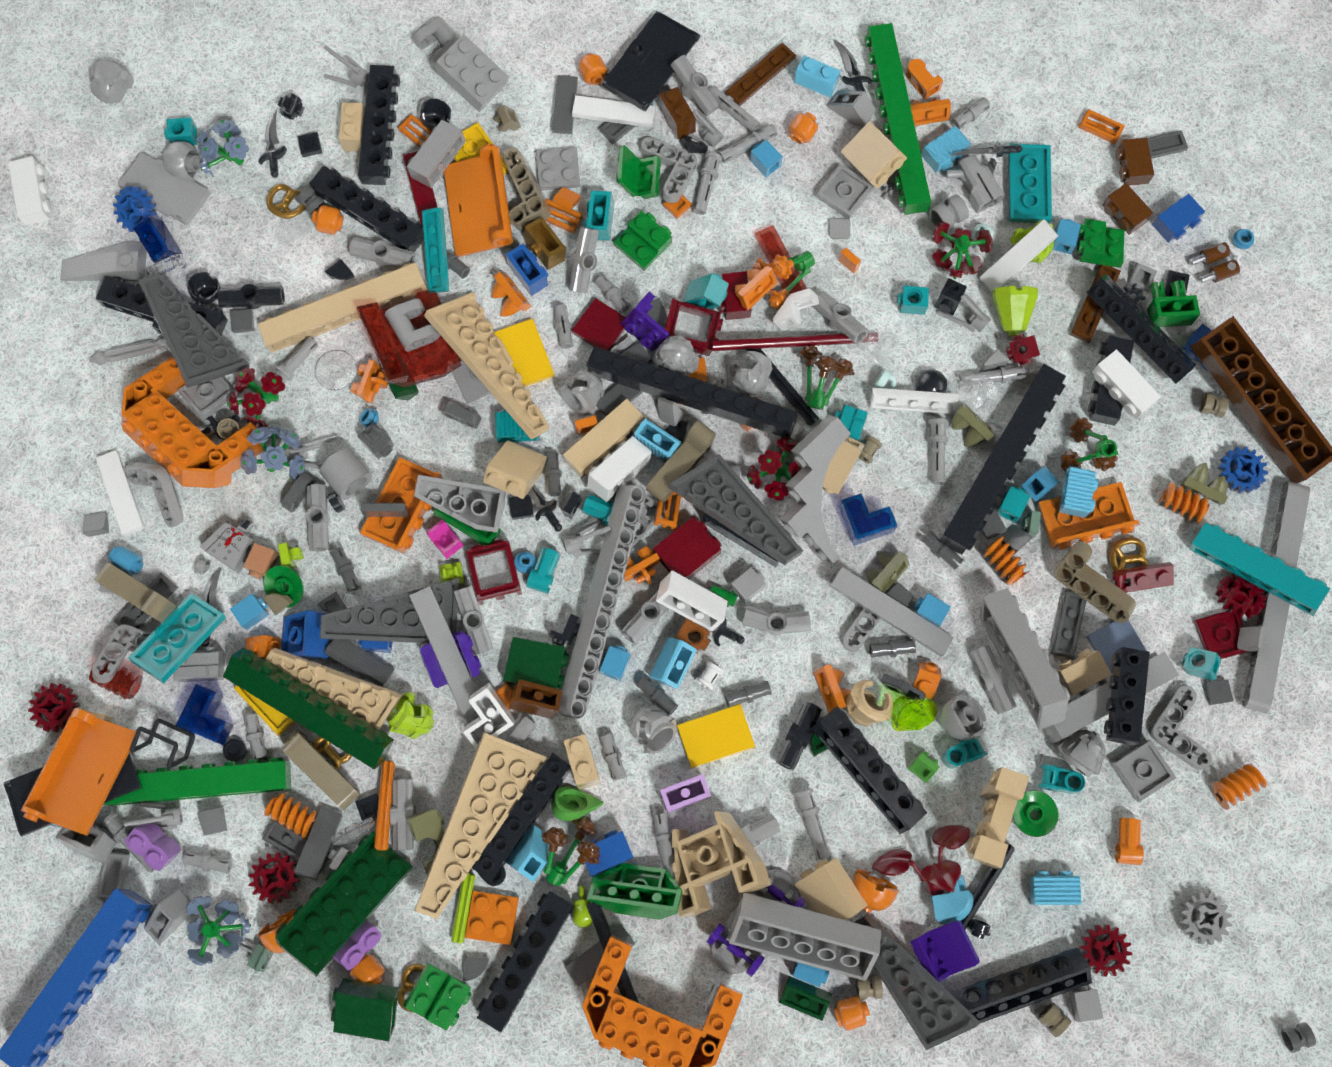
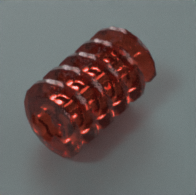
(122, 683)

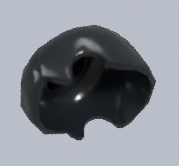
(433, 112)
(203, 287)
(931, 381)

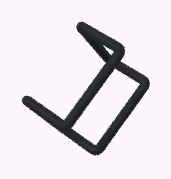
(170, 764)

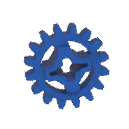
(133, 206)
(1250, 463)

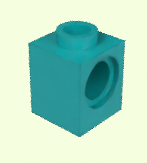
(176, 125)
(920, 294)
(1013, 504)
(1208, 669)

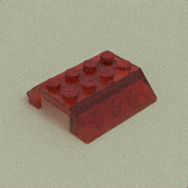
(412, 366)

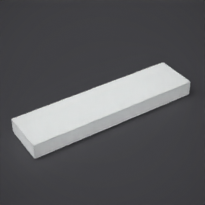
(612, 111)
(1019, 256)
(914, 400)
(120, 493)

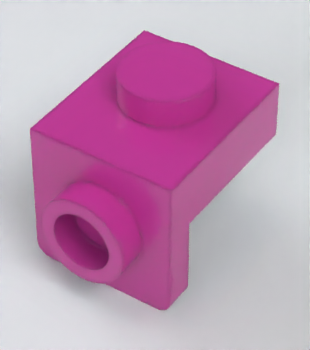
(444, 539)

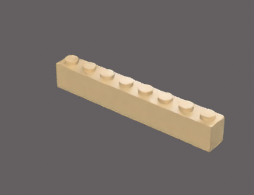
(340, 308)

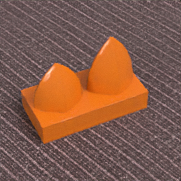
(930, 112)
(760, 283)
(516, 300)
(828, 681)

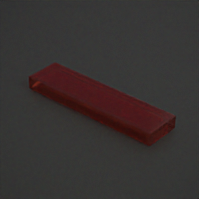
(771, 246)

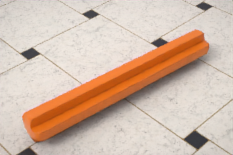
(384, 805)

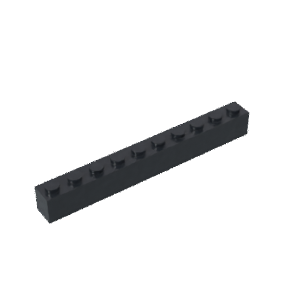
(692, 392)
(1002, 460)

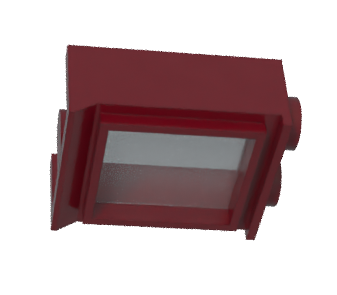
(694, 324)
(493, 571)

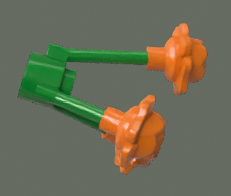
(782, 269)

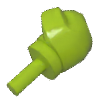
(580, 912)

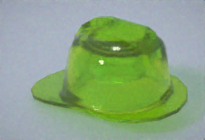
(912, 713)

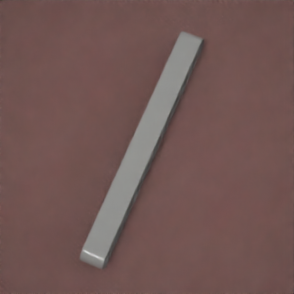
(1286, 546)
(601, 601)

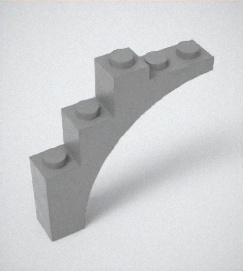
(805, 488)

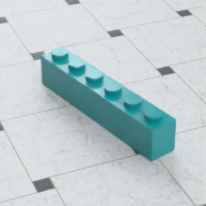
(1260, 569)

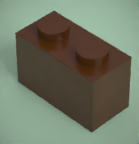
(677, 113)
(1135, 161)
(1127, 209)
(535, 699)

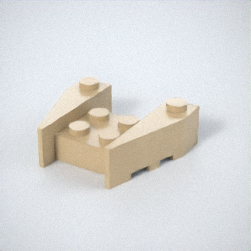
(1003, 792)
(713, 856)

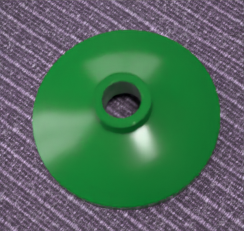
(276, 580)
(1046, 814)

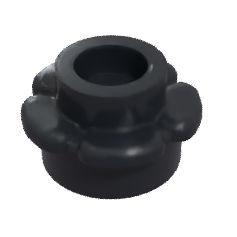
(979, 929)

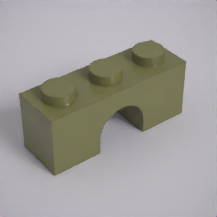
(427, 825)

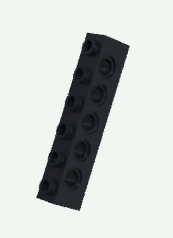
(379, 77)
(328, 178)
(113, 289)
(1141, 328)
(870, 782)
(522, 817)
(1025, 985)
(497, 1017)

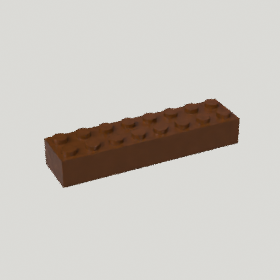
(1263, 400)

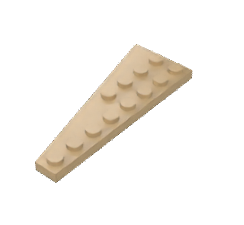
(473, 339)
(487, 796)

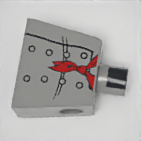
(230, 544)

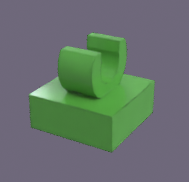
(924, 767)

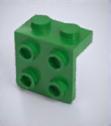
(638, 175)

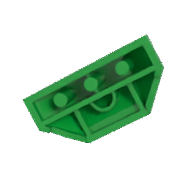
(636, 891)

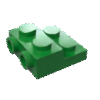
(644, 240)
(1100, 244)
(438, 997)

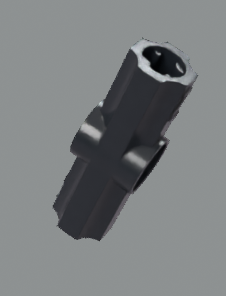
(239, 296)
(799, 736)

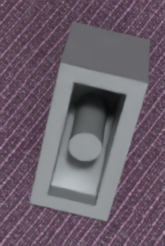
(852, 106)
(167, 917)

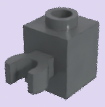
(376, 441)

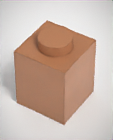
(260, 561)

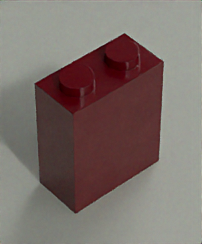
(688, 549)

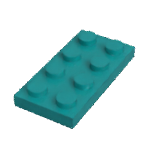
(1030, 184)
(177, 638)

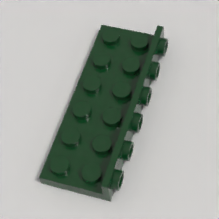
(341, 905)

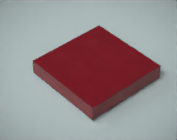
(599, 326)
(1220, 633)

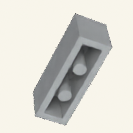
(436, 153)

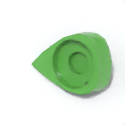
(573, 803)

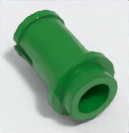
(731, 597)

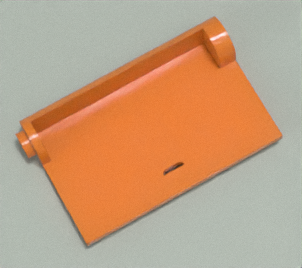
(480, 189)
(79, 772)

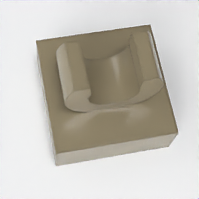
(508, 118)

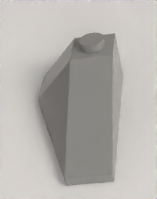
(121, 260)
(469, 503)

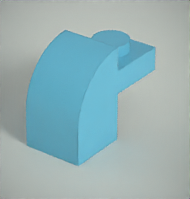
(953, 905)

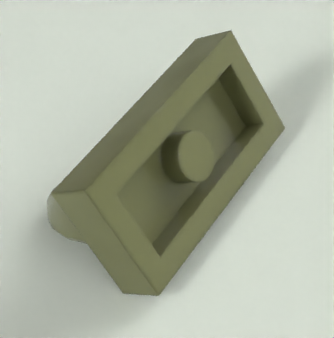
(978, 432)
(1197, 481)
(894, 567)

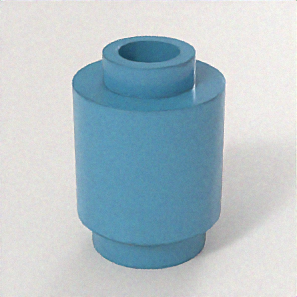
(126, 560)

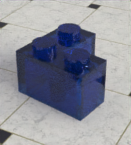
(864, 525)
(199, 715)

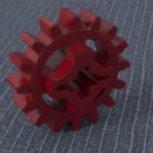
(1240, 596)
(47, 700)
(268, 884)
(1110, 941)

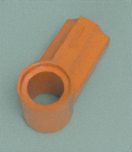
(1129, 848)

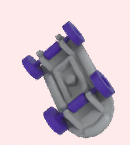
(739, 959)

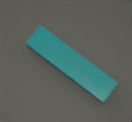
(435, 250)

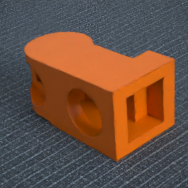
(922, 79)

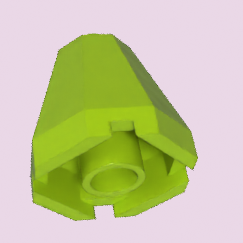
(1014, 307)

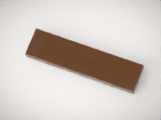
(761, 74)
(1091, 312)

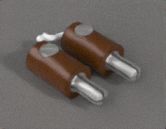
(1220, 271)

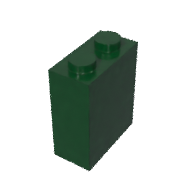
(536, 663)
(364, 1009)

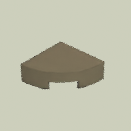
(277, 602)

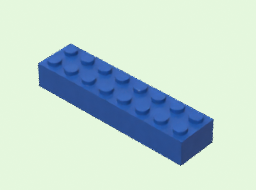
(75, 980)

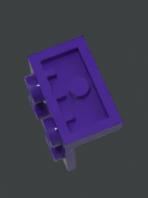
(643, 326)

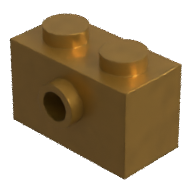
(545, 243)

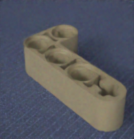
(525, 185)
(682, 461)
(1092, 586)
(135, 592)
(320, 770)

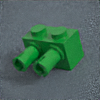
(1173, 310)

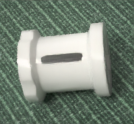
(709, 676)

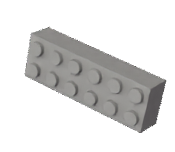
(1024, 658)
(1093, 699)
(805, 936)

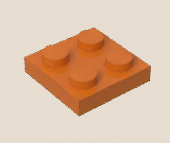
(492, 917)

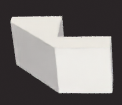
(789, 313)

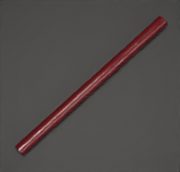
(780, 342)

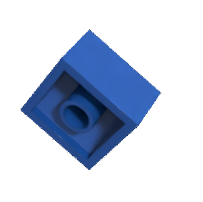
(302, 634)

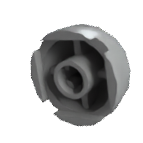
(963, 718)

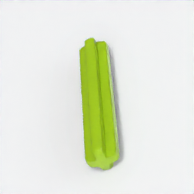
(463, 908)

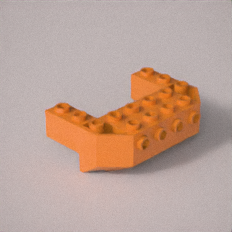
(173, 439)
(646, 1032)

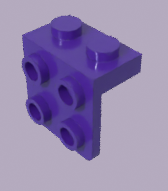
(464, 646)
(945, 950)

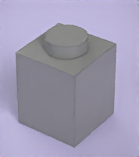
(748, 584)
(1085, 1004)

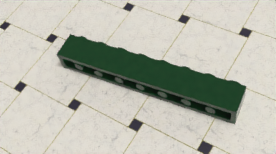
(308, 708)

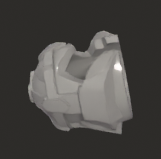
(109, 81)
(677, 356)
(752, 380)
(582, 391)
(653, 729)
(1084, 751)

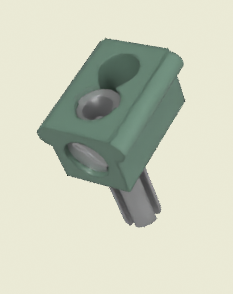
(260, 955)

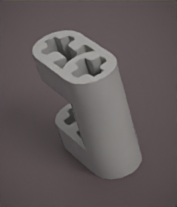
(435, 31)
(399, 319)

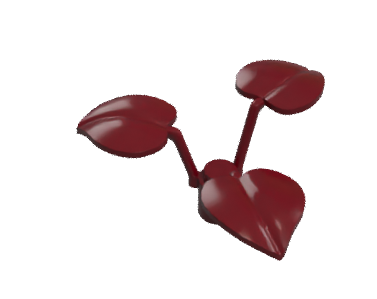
(936, 876)

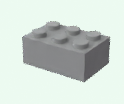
(471, 73)

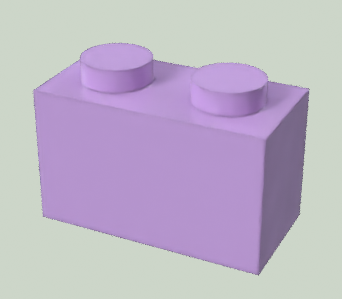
(685, 793)

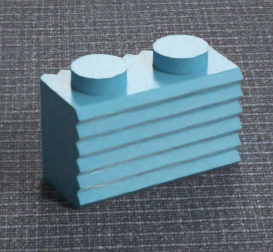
(817, 76)
(938, 151)
(657, 440)
(1078, 492)
(673, 663)
(1055, 890)

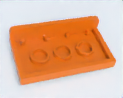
(400, 488)
(1109, 516)

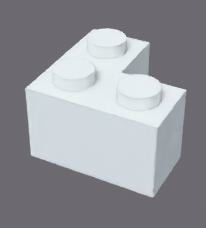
(493, 715)

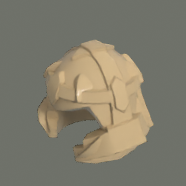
(864, 707)

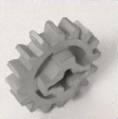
(1199, 911)

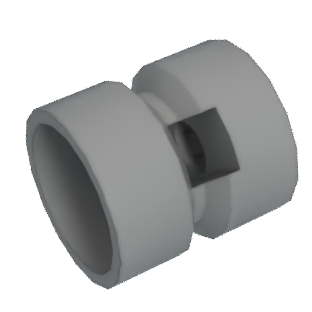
(951, 211)

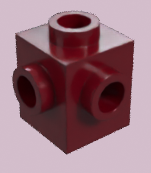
(1030, 345)

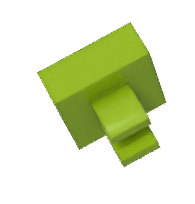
(289, 555)
(451, 572)

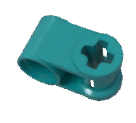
(967, 752)
(1056, 779)

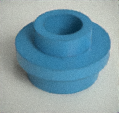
(1247, 235)
(368, 417)
(522, 567)

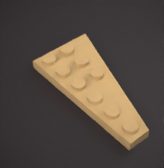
(356, 695)

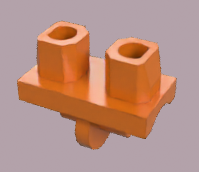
(371, 381)
(648, 561)

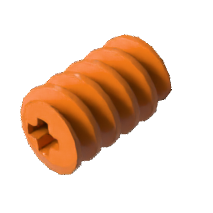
(1185, 502)
(1005, 561)
(1236, 784)
(291, 815)

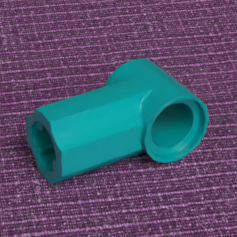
(598, 508)
(542, 575)

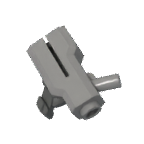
(979, 182)

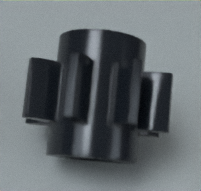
(291, 106)
(1129, 291)

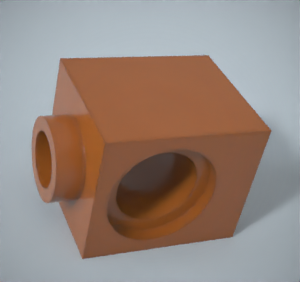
(691, 627)

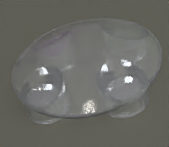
(978, 393)
(353, 832)

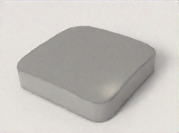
(839, 228)

